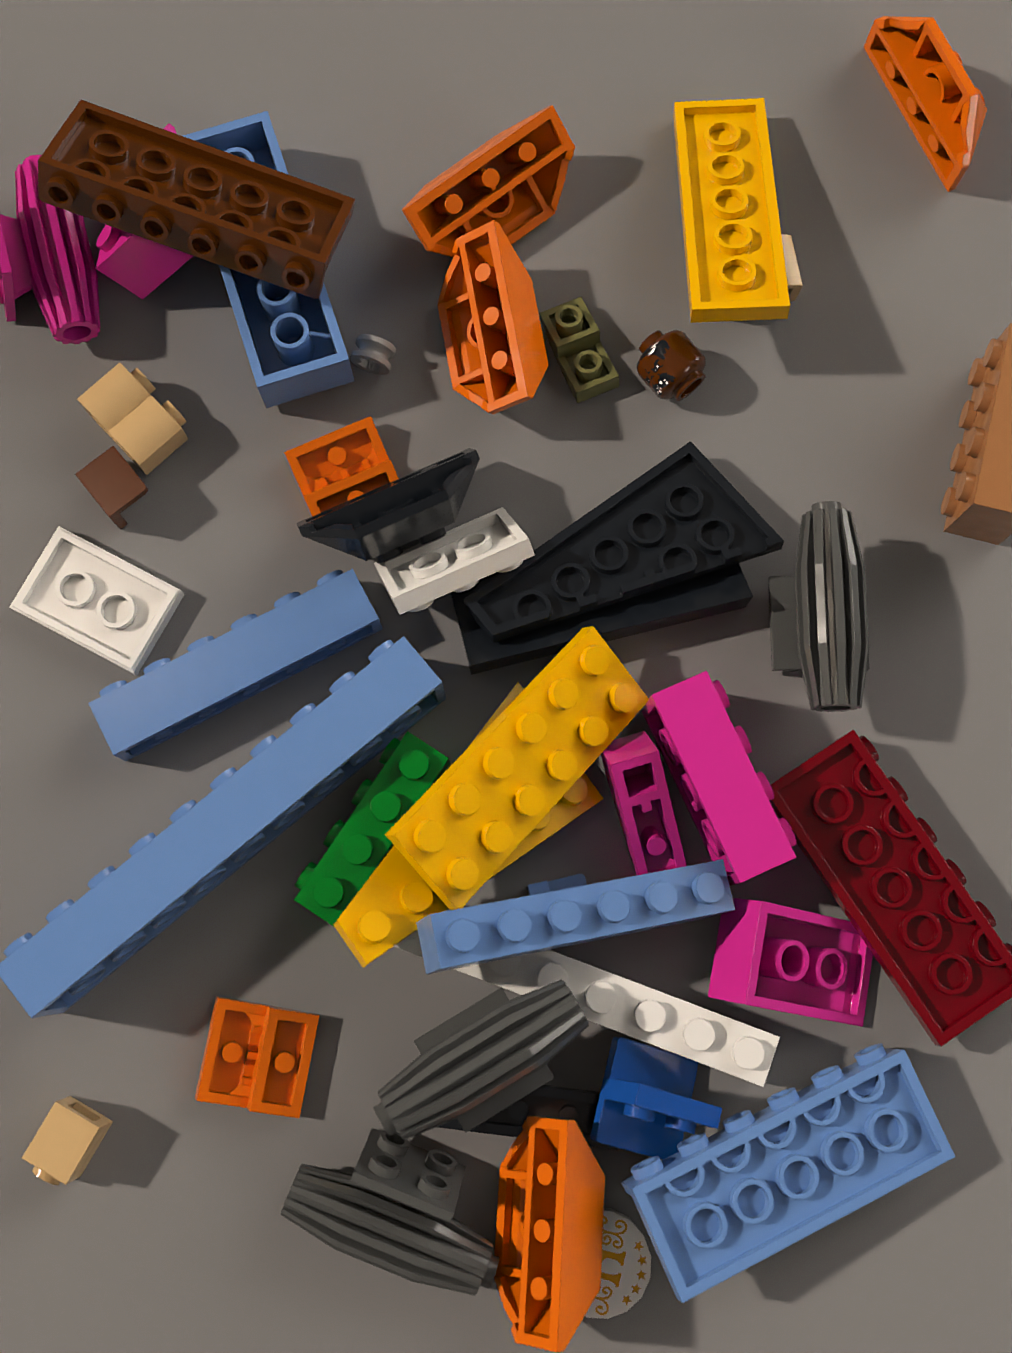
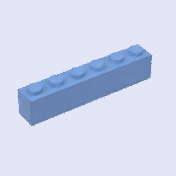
(234, 665)
(573, 916)

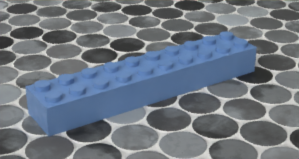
(220, 831)

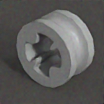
(373, 354)

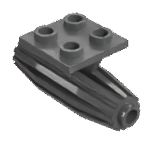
(822, 611)
(481, 1060)
(395, 1214)

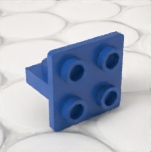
(648, 1100)

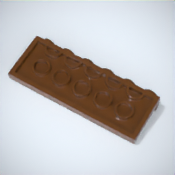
(193, 198)

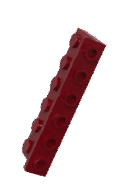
(896, 886)

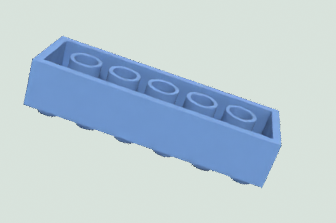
(286, 335)

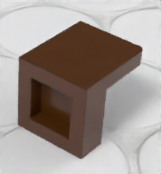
(112, 484)

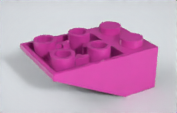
(136, 261)

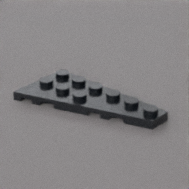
(645, 537)

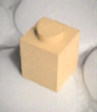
(66, 1141)

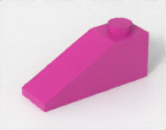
(643, 803)

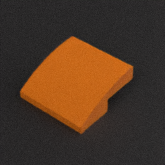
(341, 465)
(257, 1057)

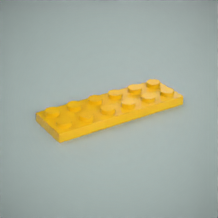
(729, 212)
(518, 769)

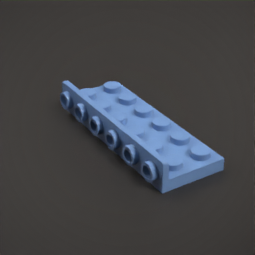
(787, 1169)

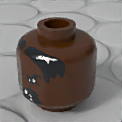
(671, 364)

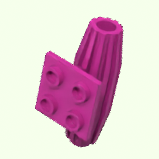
(53, 257)

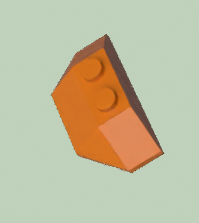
(929, 90)
(505, 180)
(491, 322)
(549, 1232)

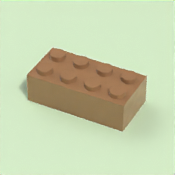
(982, 486)

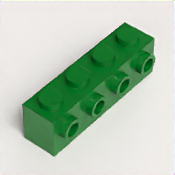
(361, 842)

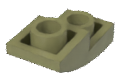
(579, 350)

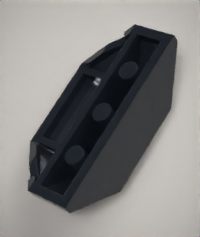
(396, 512)

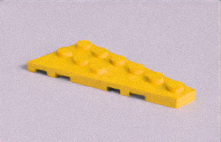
(398, 896)

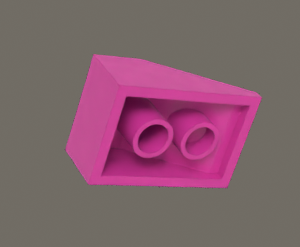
(791, 962)

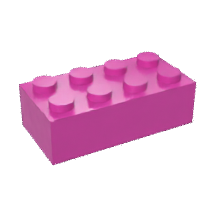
(717, 778)

